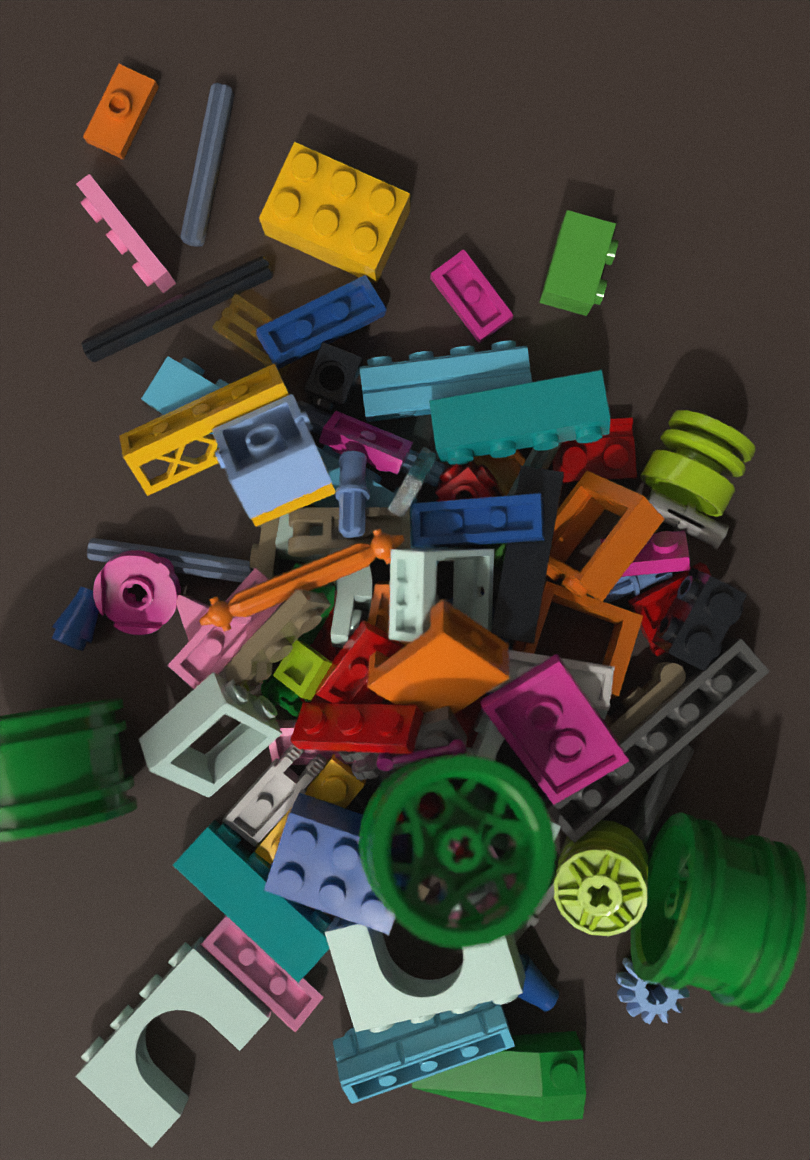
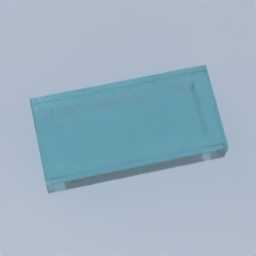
(412, 482)

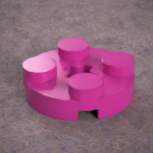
(154, 575)

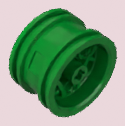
(62, 769)
(515, 879)
(720, 914)

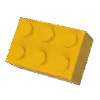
(335, 213)

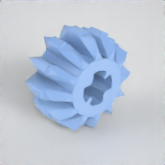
(645, 1000)

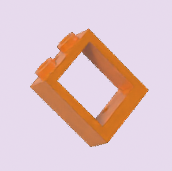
(618, 550)
(622, 637)

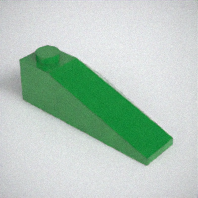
(533, 1079)

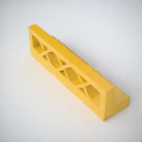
(193, 423)

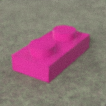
(471, 296)
(382, 448)
(661, 554)

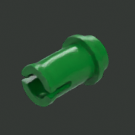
(281, 695)

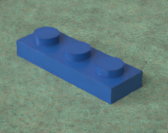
(321, 321)
(478, 521)

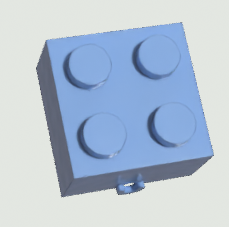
(270, 456)

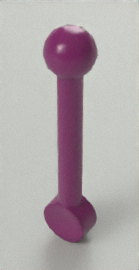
(386, 761)

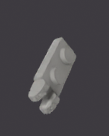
(271, 796)

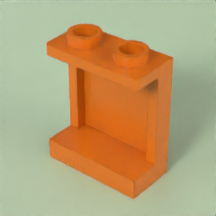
(444, 665)

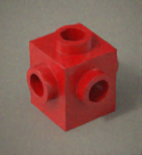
(469, 477)

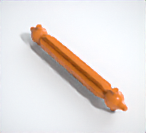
(302, 578)

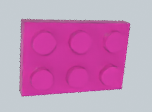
(554, 729)

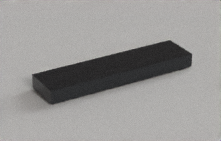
(527, 563)

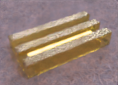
(230, 315)

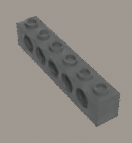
(663, 735)

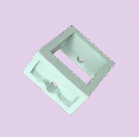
(415, 587)
(169, 740)

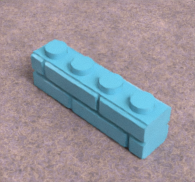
(406, 387)
(413, 1051)

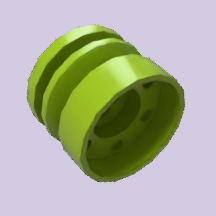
(699, 457)
(602, 880)

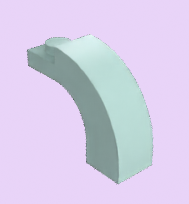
(352, 590)

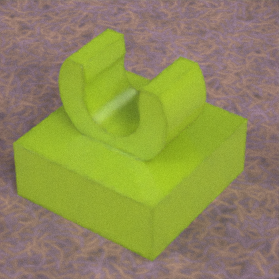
(302, 669)

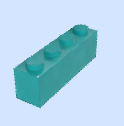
(520, 418)
(236, 885)

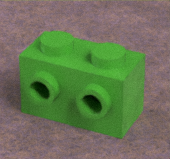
(578, 263)

